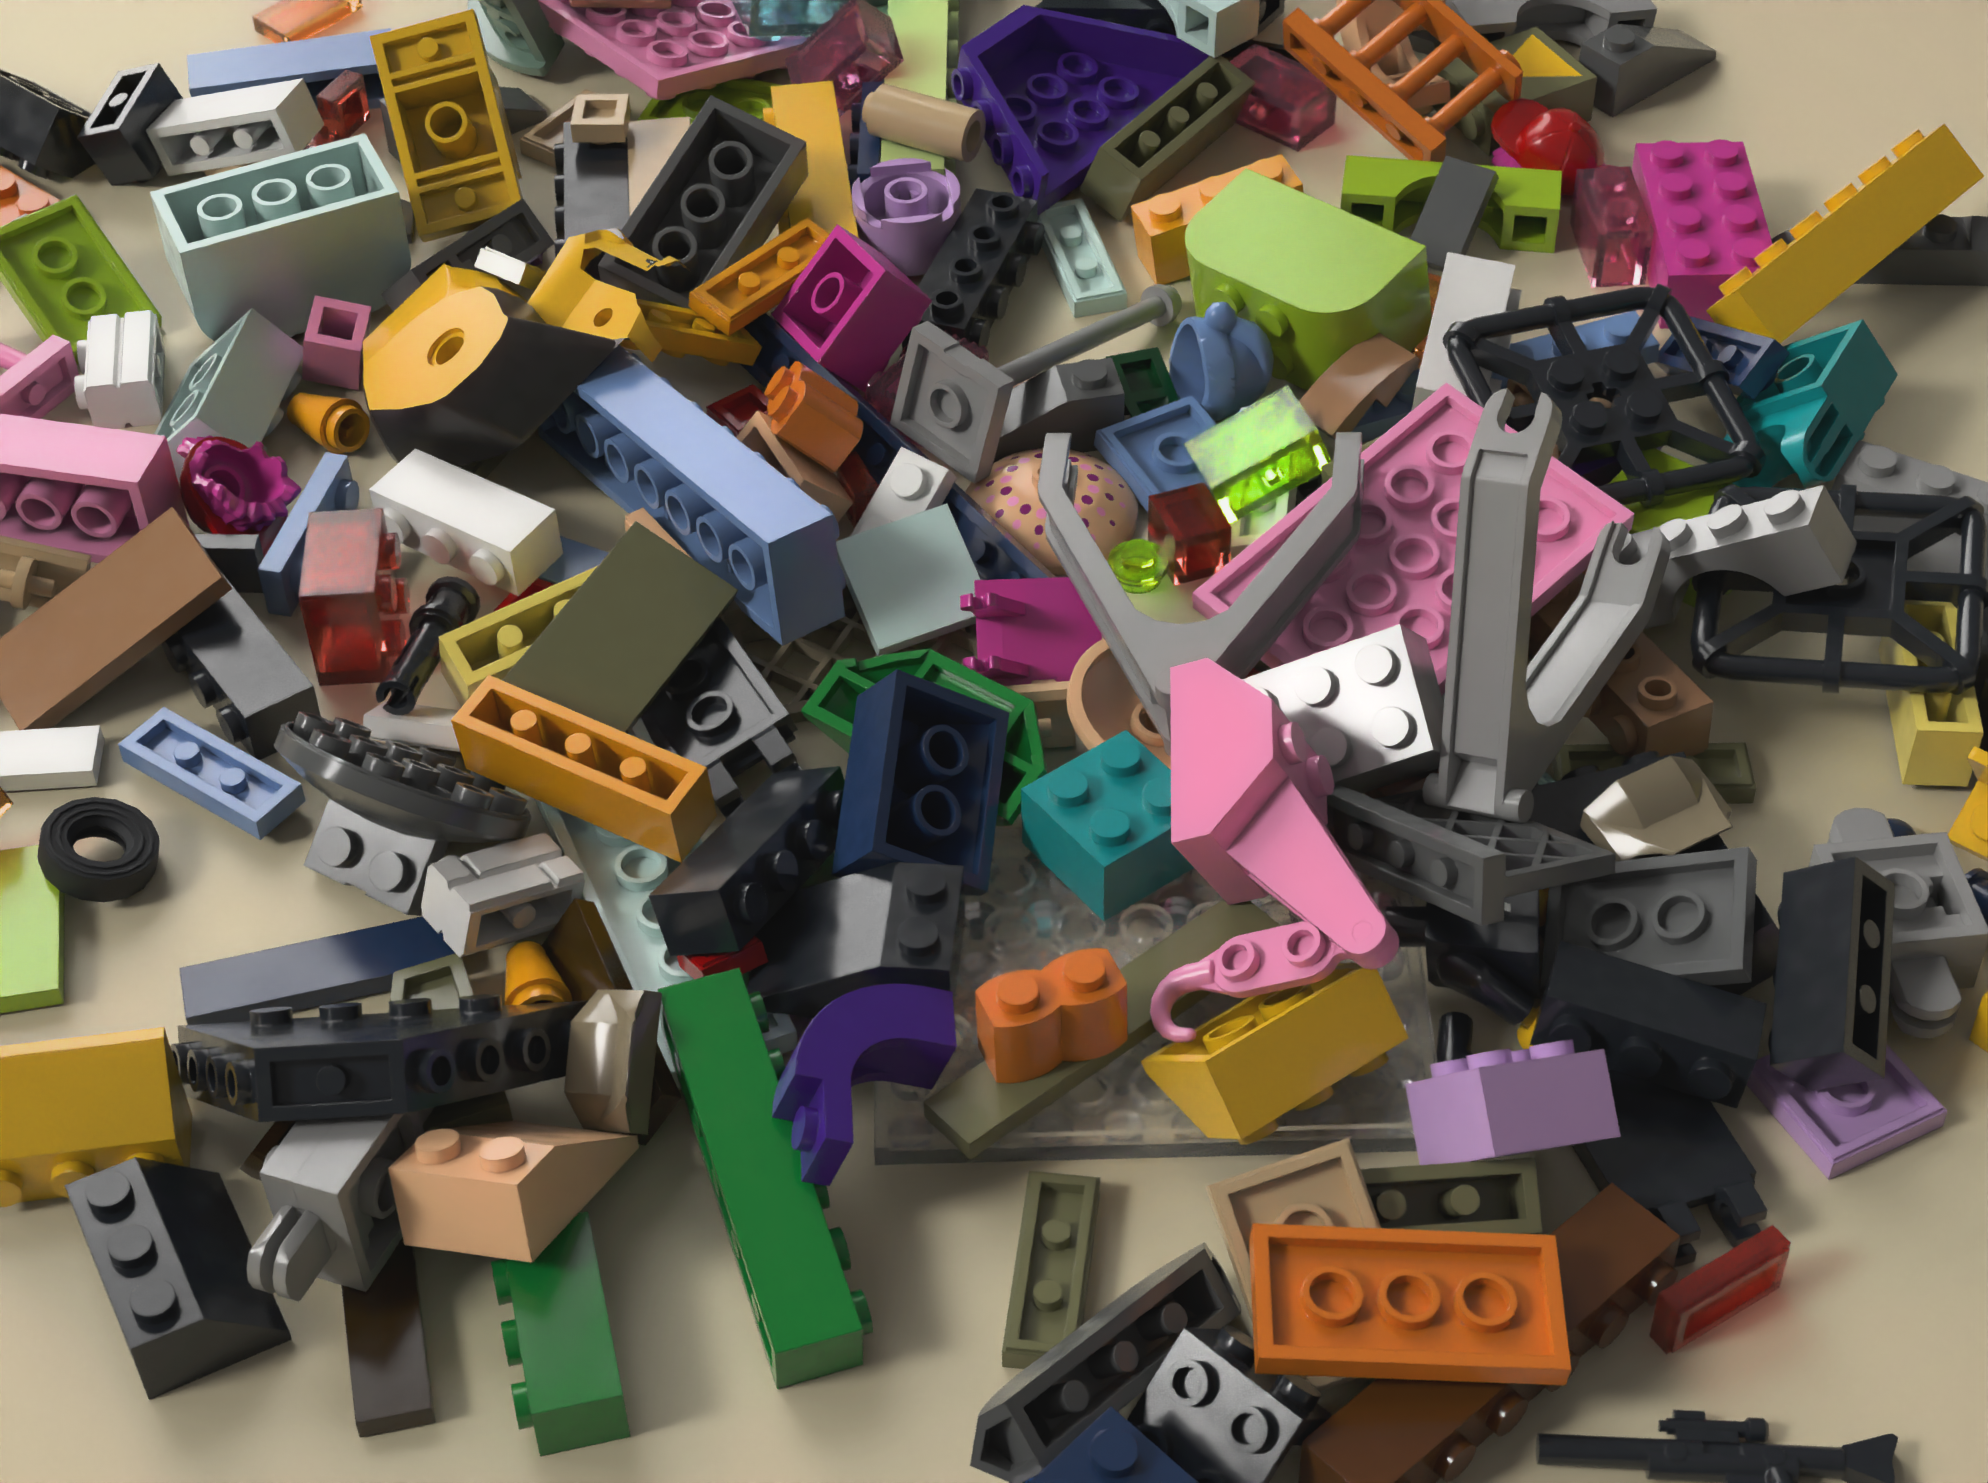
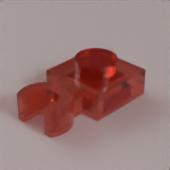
(342, 108)

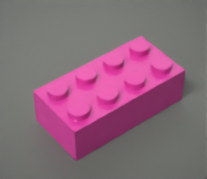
(1701, 217)

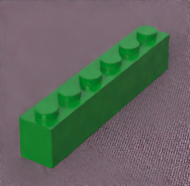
(771, 1218)

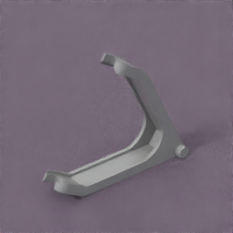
(1230, 639)
(1498, 712)

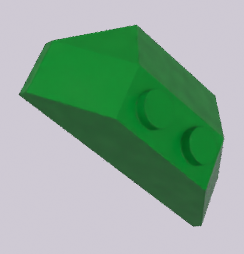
(834, 705)

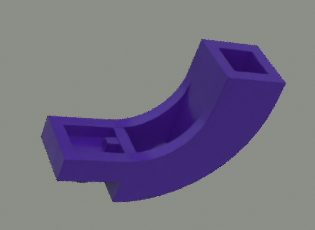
(862, 1037)

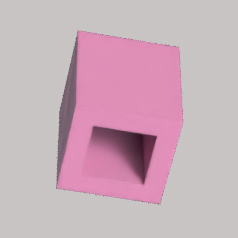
(335, 342)

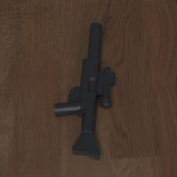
(1713, 1453)

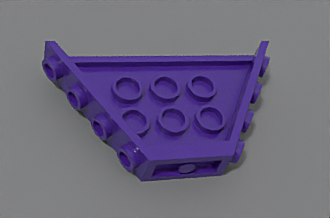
(1061, 90)

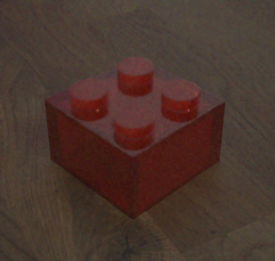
(352, 596)

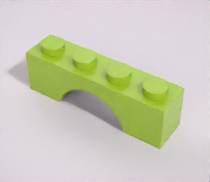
(1394, 192)

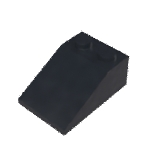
(863, 932)

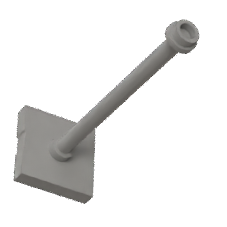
(959, 402)

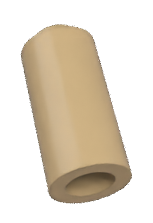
(924, 122)

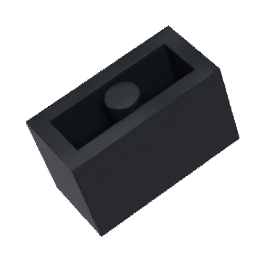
(118, 125)

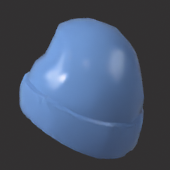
(1220, 361)

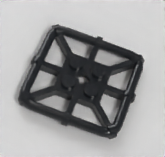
(1619, 374)
(1865, 606)

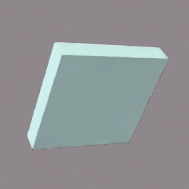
(909, 579)

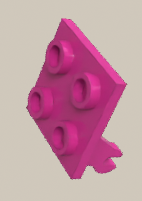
(1028, 629)

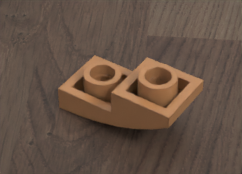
(1357, 379)

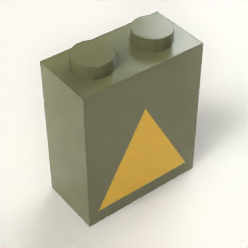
(1548, 77)

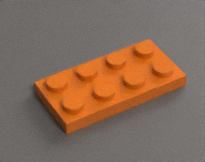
(1407, 1304)

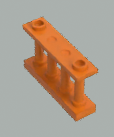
(1387, 104)

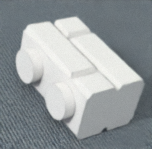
(122, 370)
(500, 893)

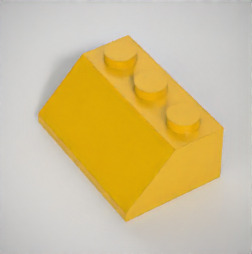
(1279, 1053)
(87, 1107)

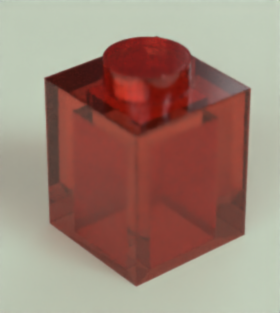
(1190, 532)

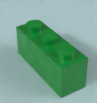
(564, 1344)

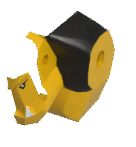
(480, 368)

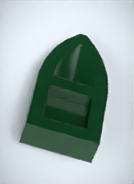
(1144, 381)

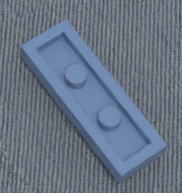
(280, 570)
(212, 773)

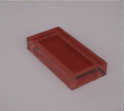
(1719, 1290)

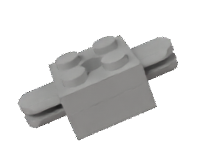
(1935, 922)
(331, 1203)

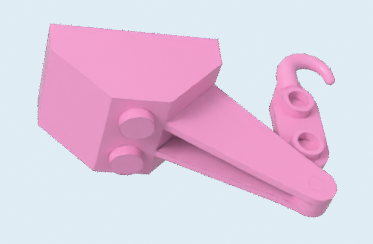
(1255, 826)

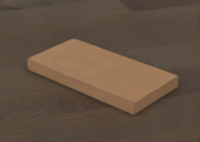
(106, 622)

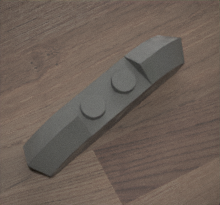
(1938, 254)
(1099, 1366)

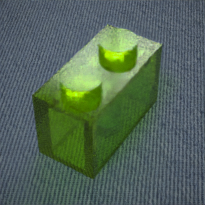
(1258, 454)

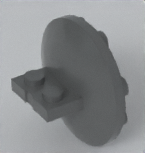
(391, 807)

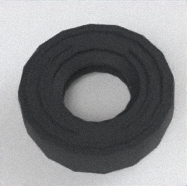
(98, 879)

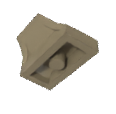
(1657, 811)
(613, 1060)

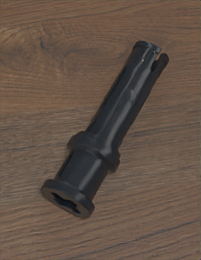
(447, 607)

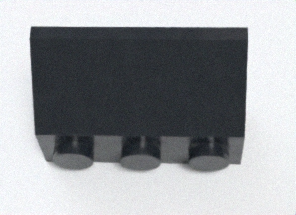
(41, 128)
(175, 1270)

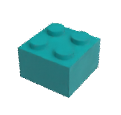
(1105, 825)

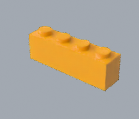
(585, 768)

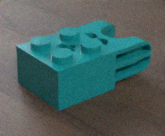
(1818, 405)

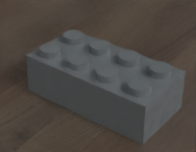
(710, 203)

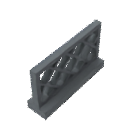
(1456, 856)

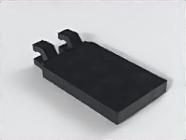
(722, 717)
(1674, 1159)

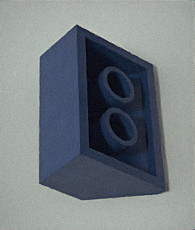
(921, 780)

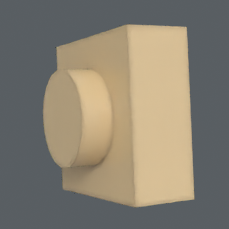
(600, 118)

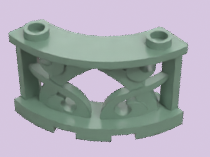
(517, 35)

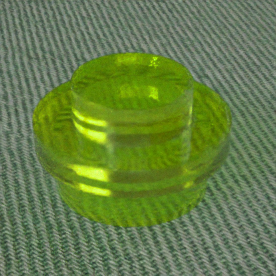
(1138, 565)

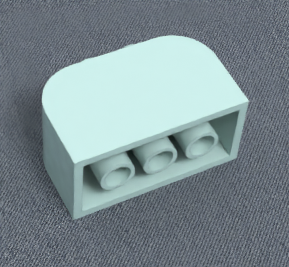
(283, 233)

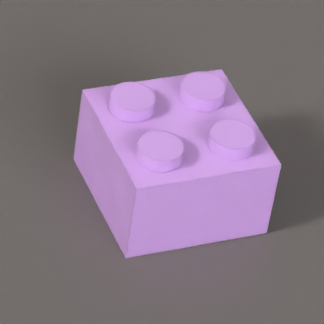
(1512, 1103)

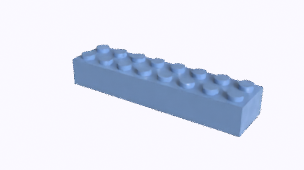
(706, 491)

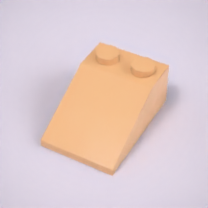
(501, 1185)

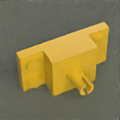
(448, 124)

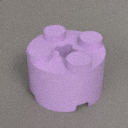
(906, 211)

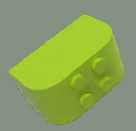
(1306, 274)

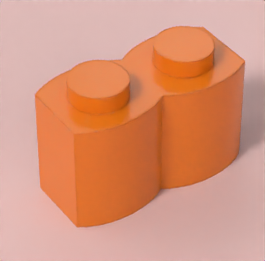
(813, 415)
(1051, 1015)

